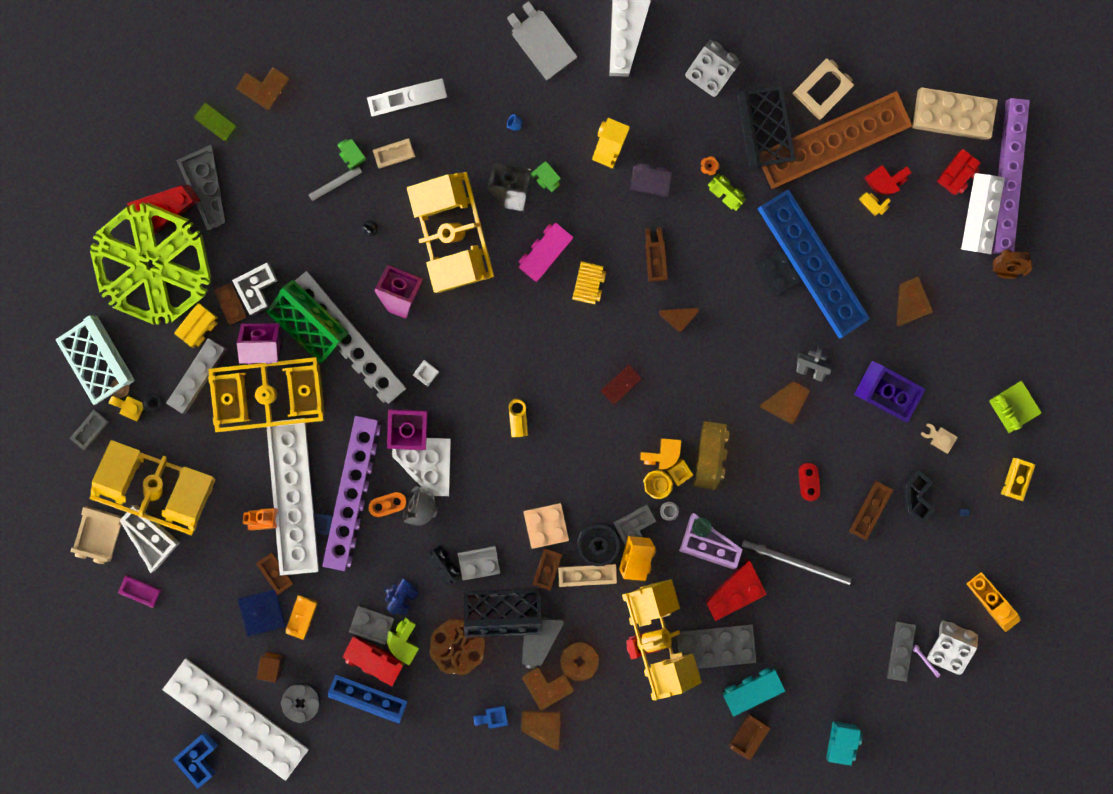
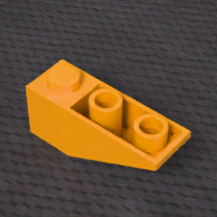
(994, 602)

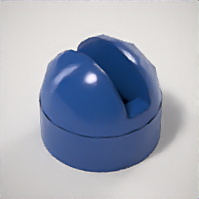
(514, 122)

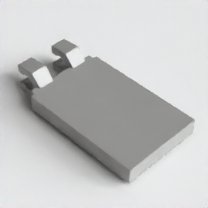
(541, 42)

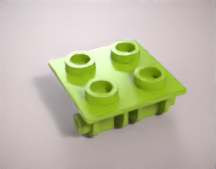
(1015, 407)

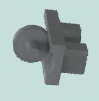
(815, 361)

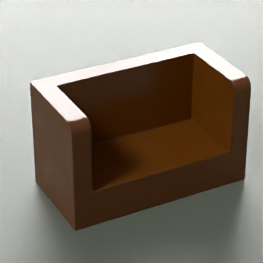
(270, 667)
(749, 737)

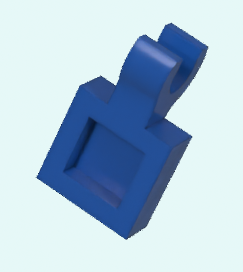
(494, 717)

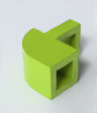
(398, 643)

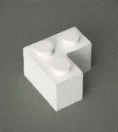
(251, 285)

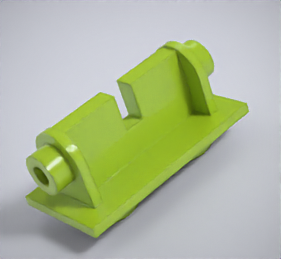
(721, 186)

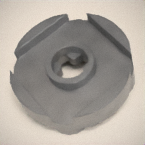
(311, 703)

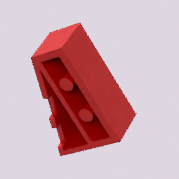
(736, 592)
(373, 660)

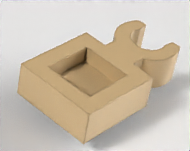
(941, 439)

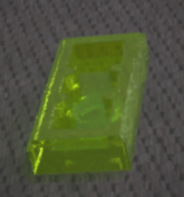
(214, 122)

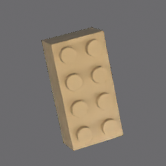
(954, 114)

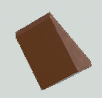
(678, 317)

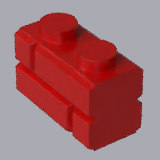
(958, 172)

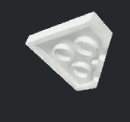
(428, 466)

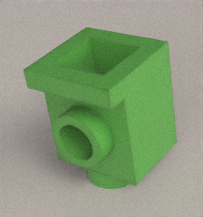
(351, 153)
(546, 177)

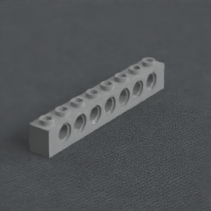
(395, 386)

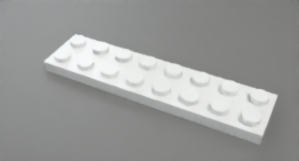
(292, 498)
(235, 719)

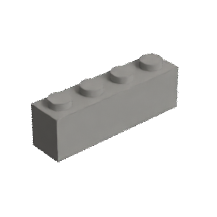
(196, 376)

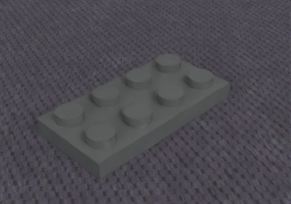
(719, 645)

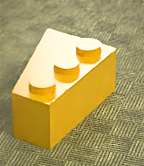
(611, 140)

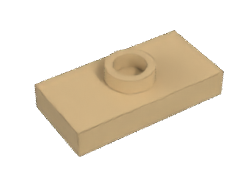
(393, 153)

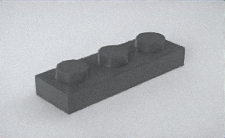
(901, 651)

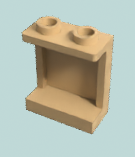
(97, 535)

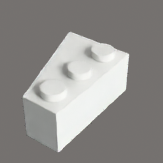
(149, 538)

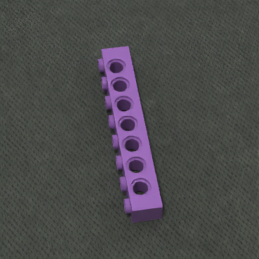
(1011, 169)
(331, 558)

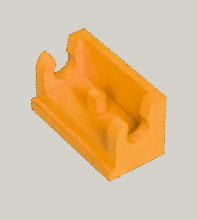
(301, 617)

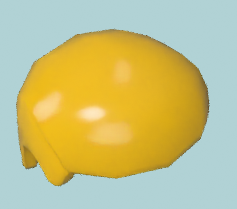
(658, 484)

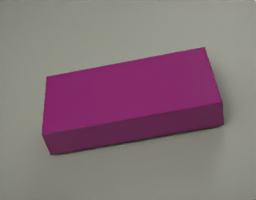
(139, 591)

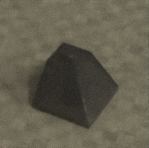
(509, 185)

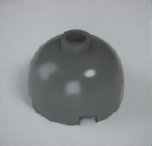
(420, 507)

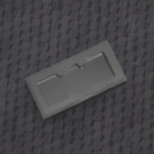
(89, 429)

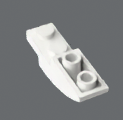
(407, 97)

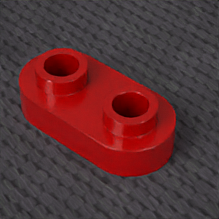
(809, 481)

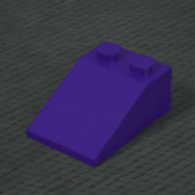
(889, 391)

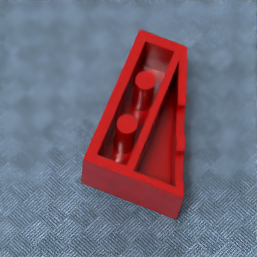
(174, 200)

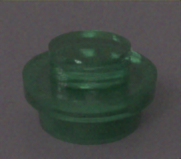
(701, 527)

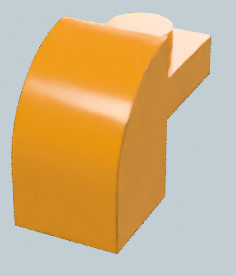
(668, 454)

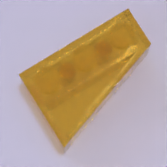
(711, 455)

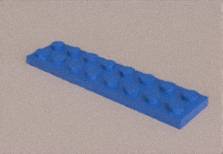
(813, 263)

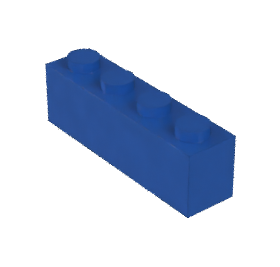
(367, 699)

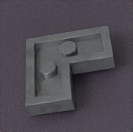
(634, 522)

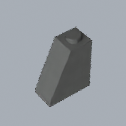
(537, 646)

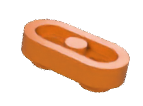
(387, 503)

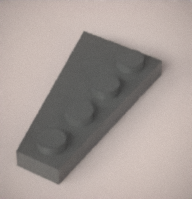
(201, 174)

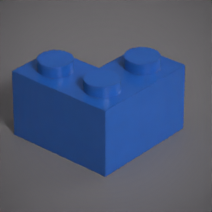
(192, 760)

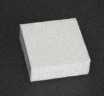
(425, 373)

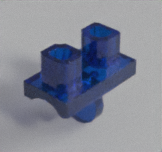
(397, 595)

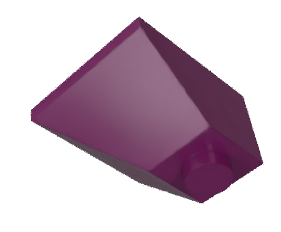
(398, 290)

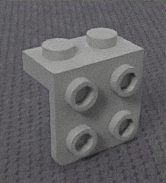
(712, 68)
(953, 647)

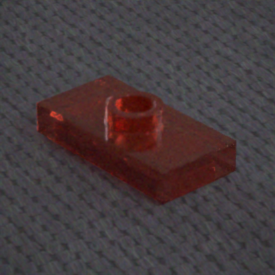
(621, 384)

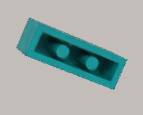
(753, 691)

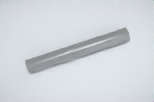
(335, 183)

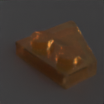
(786, 402)
(542, 727)

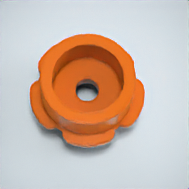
(710, 160)

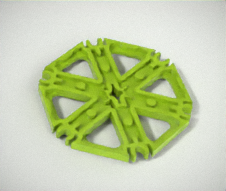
(154, 277)

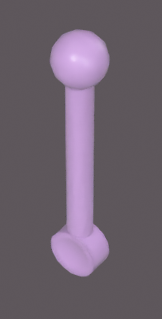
(916, 648)

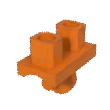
(260, 519)

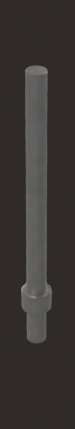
(761, 550)

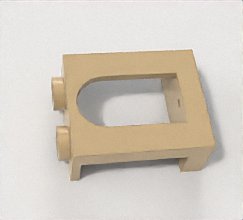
(802, 95)

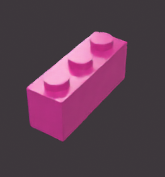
(545, 251)

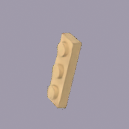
(587, 575)

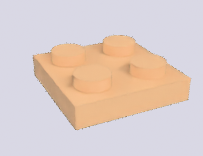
(546, 525)

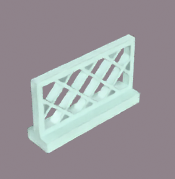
(109, 353)

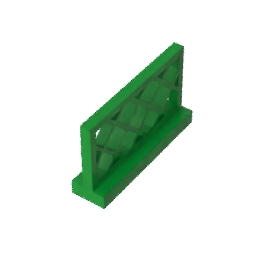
(314, 314)

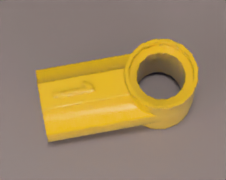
(518, 420)

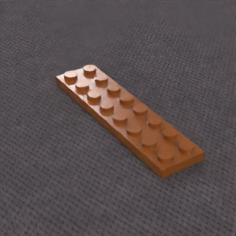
(838, 139)

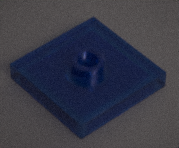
(261, 612)

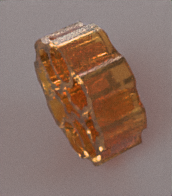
(438, 648)

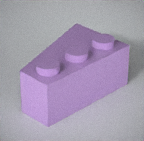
(712, 548)

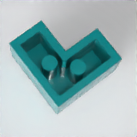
(843, 743)

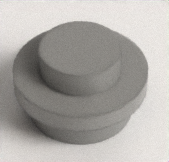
(669, 511)

